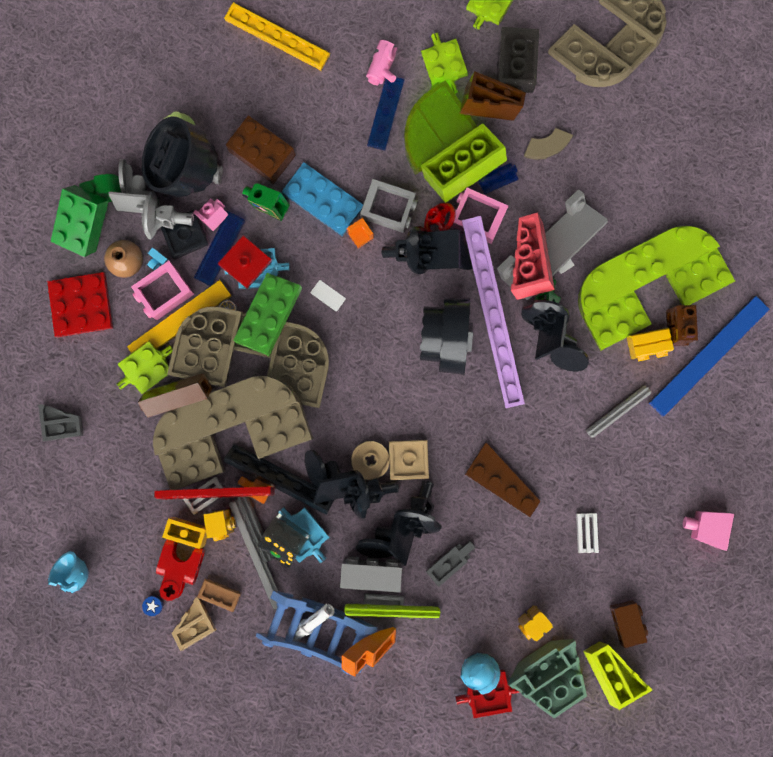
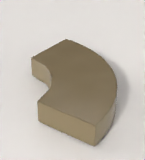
(548, 146)

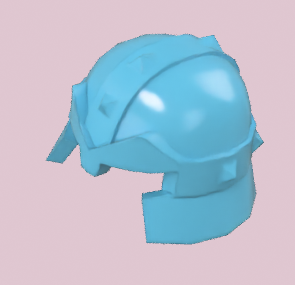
(69, 573)
(480, 673)

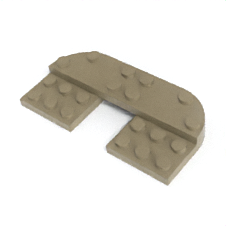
(207, 347)
(186, 433)

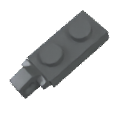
(450, 563)

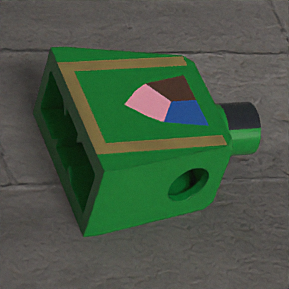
(266, 200)

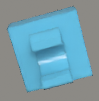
(157, 259)

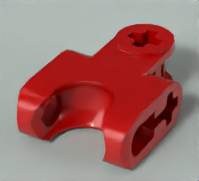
(176, 571)

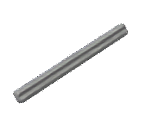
(260, 564)

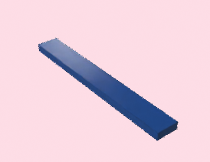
(709, 356)

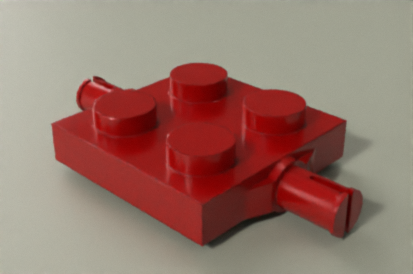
(491, 703)

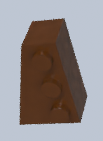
(491, 98)

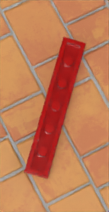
(214, 493)

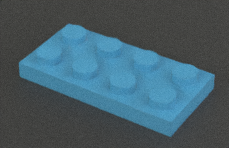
(322, 199)

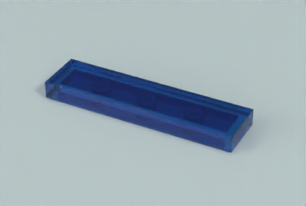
(385, 114)
(219, 248)

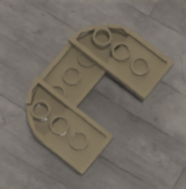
(611, 64)

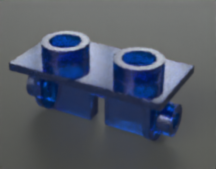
(498, 178)

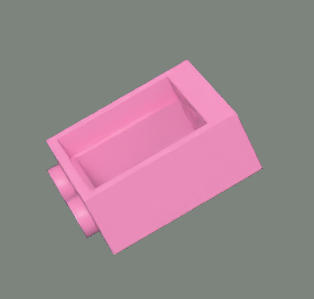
(501, 207)
(185, 292)

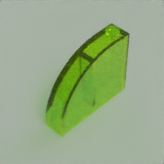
(434, 125)

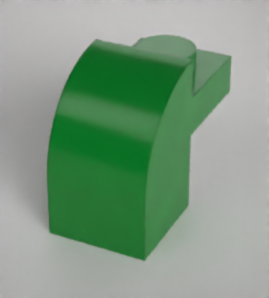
(102, 185)

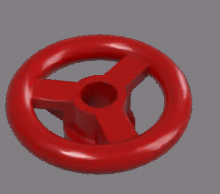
(437, 217)

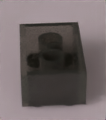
(518, 58)

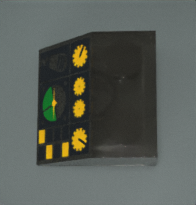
(283, 540)

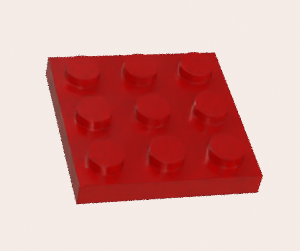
(80, 304)

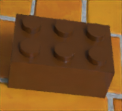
(260, 149)

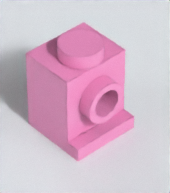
(212, 213)

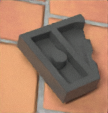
(59, 424)

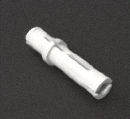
(307, 626)

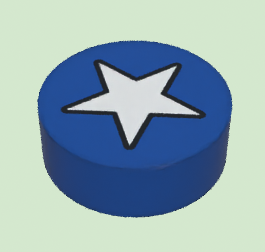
(152, 605)

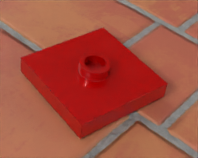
(245, 262)

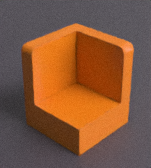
(360, 233)

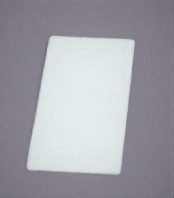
(328, 295)

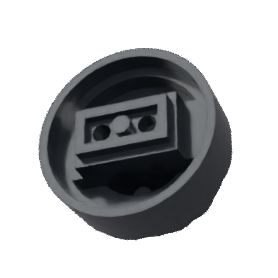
(178, 158)
(447, 335)

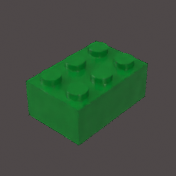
(79, 220)

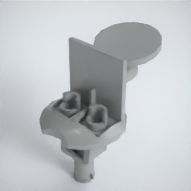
(138, 200)

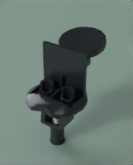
(431, 250)
(350, 485)
(406, 524)

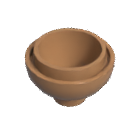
(128, 264)

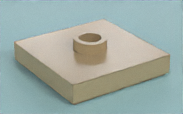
(408, 460)

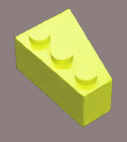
(615, 677)

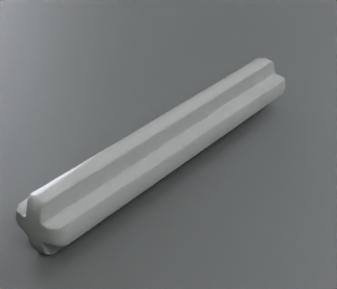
(618, 411)

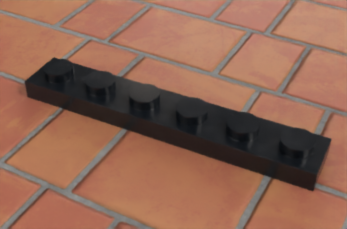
(275, 477)

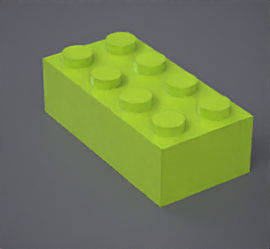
(464, 162)

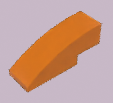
(368, 651)

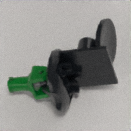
(551, 322)

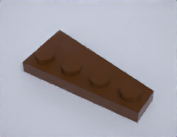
(499, 479)

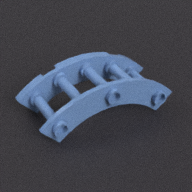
(286, 600)

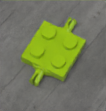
(488, 10)
(444, 62)
(144, 367)

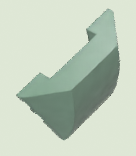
(551, 677)

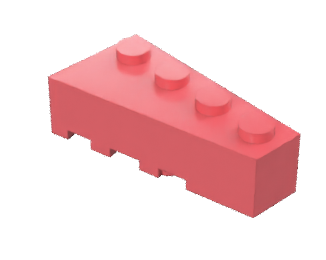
(532, 262)

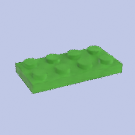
(268, 314)

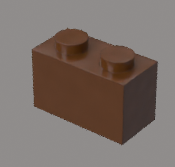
(629, 623)

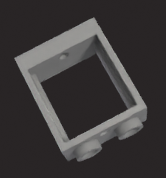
(370, 200)

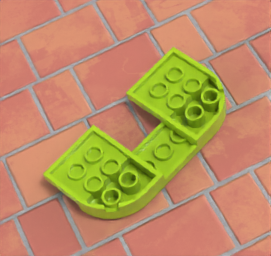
(682, 254)

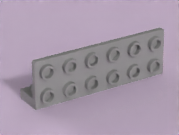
(565, 236)

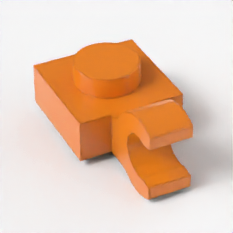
(243, 481)

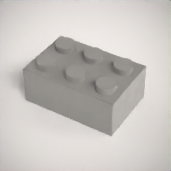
(371, 574)

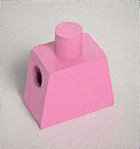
(711, 528)

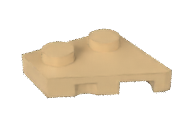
(193, 626)

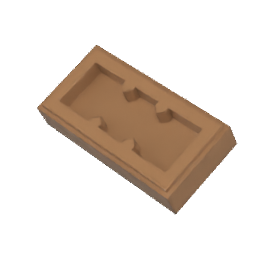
(219, 595)

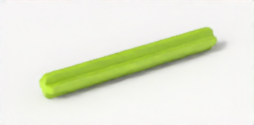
(391, 611)

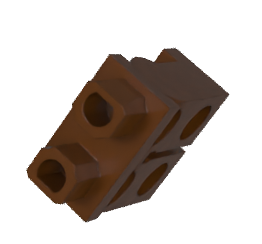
(683, 323)

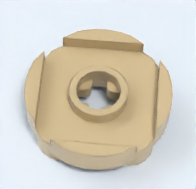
(368, 449)

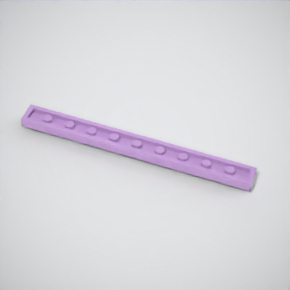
(493, 312)

